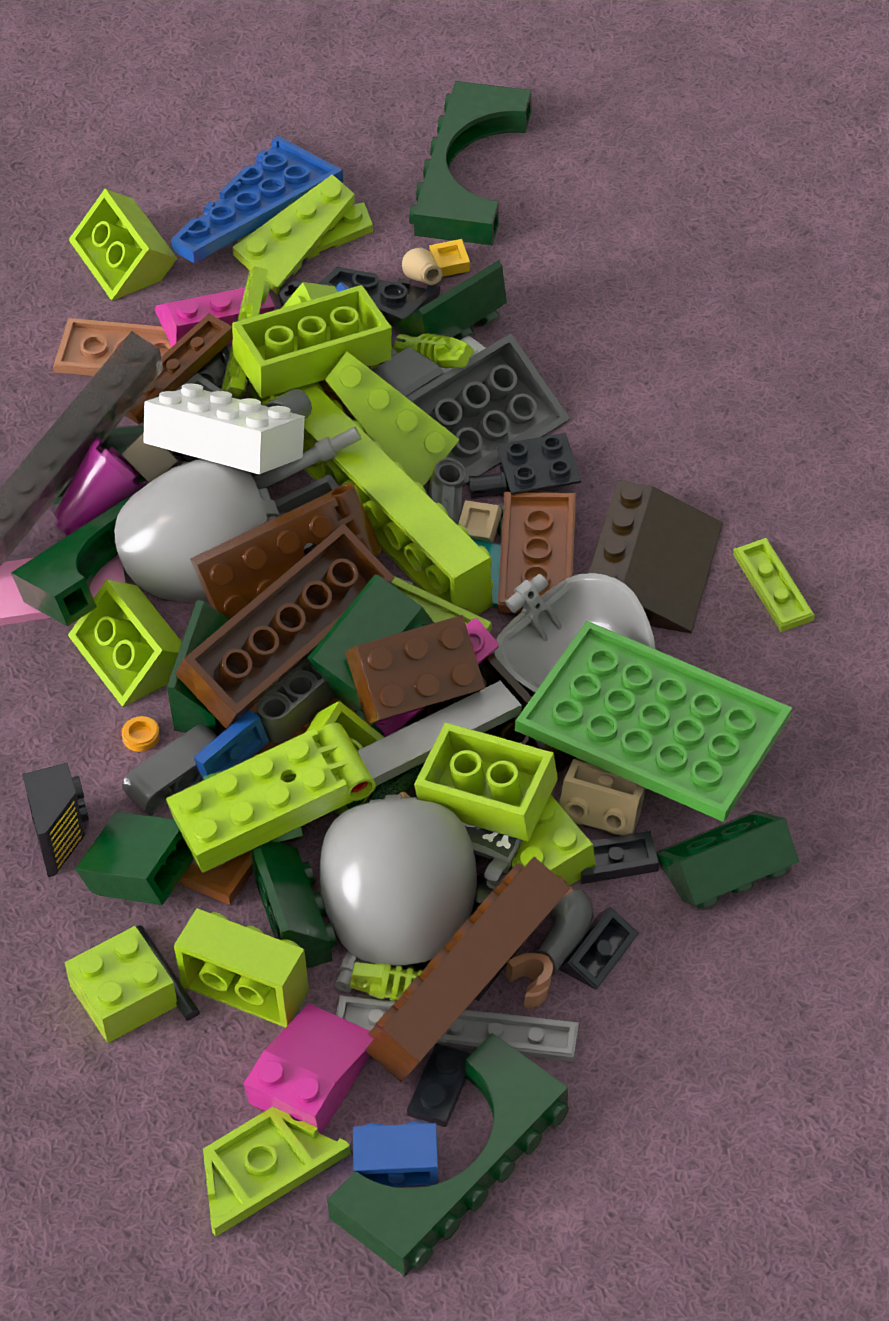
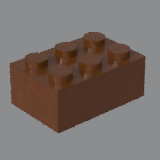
(414, 669)

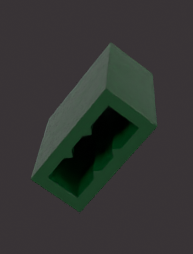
(136, 859)

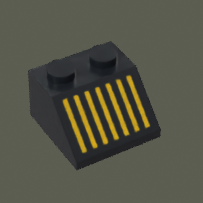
(57, 813)

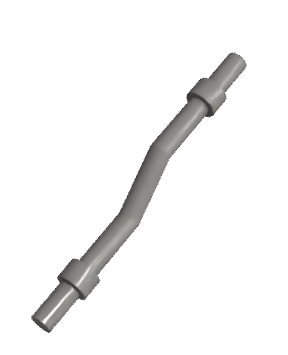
(323, 450)

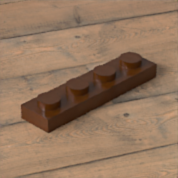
(185, 360)

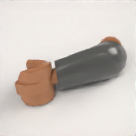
(570, 924)

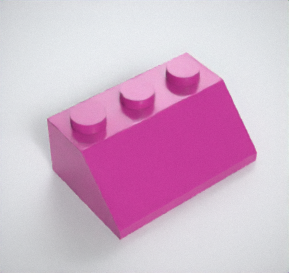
(181, 316)

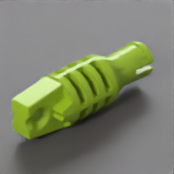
(440, 349)
(381, 979)

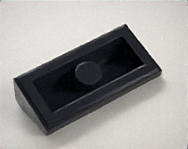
(600, 949)

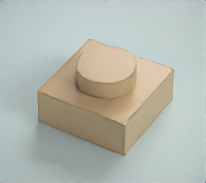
(480, 520)

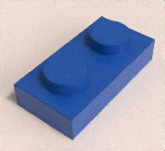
(233, 745)

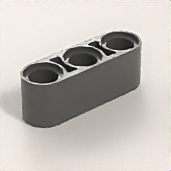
(293, 702)
(168, 770)

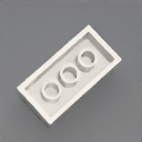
(224, 428)

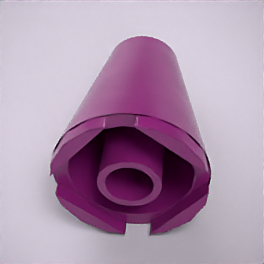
(96, 487)

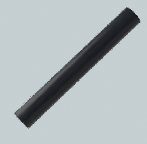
(184, 1001)

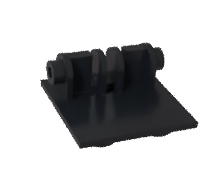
(538, 463)

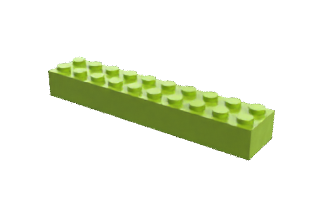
(404, 518)

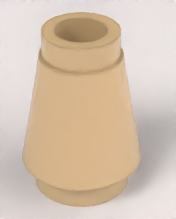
(420, 266)

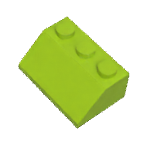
(121, 246)
(126, 642)

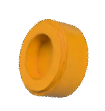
(140, 733)

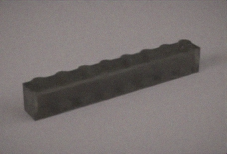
(61, 450)

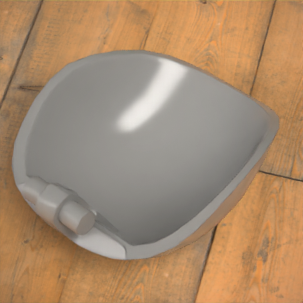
(183, 517)
(551, 621)
(397, 879)

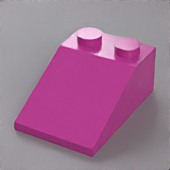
(309, 1067)

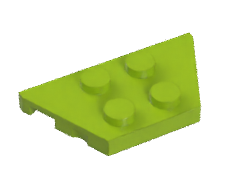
(262, 1164)

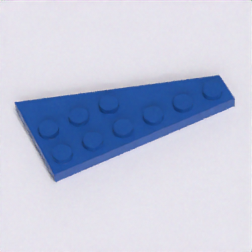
(253, 198)

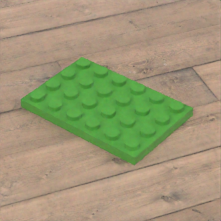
(654, 720)

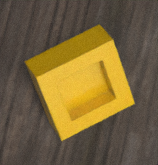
(451, 257)

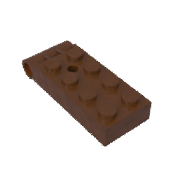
(254, 560)

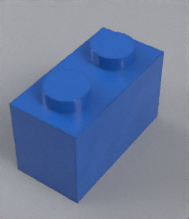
(397, 1153)

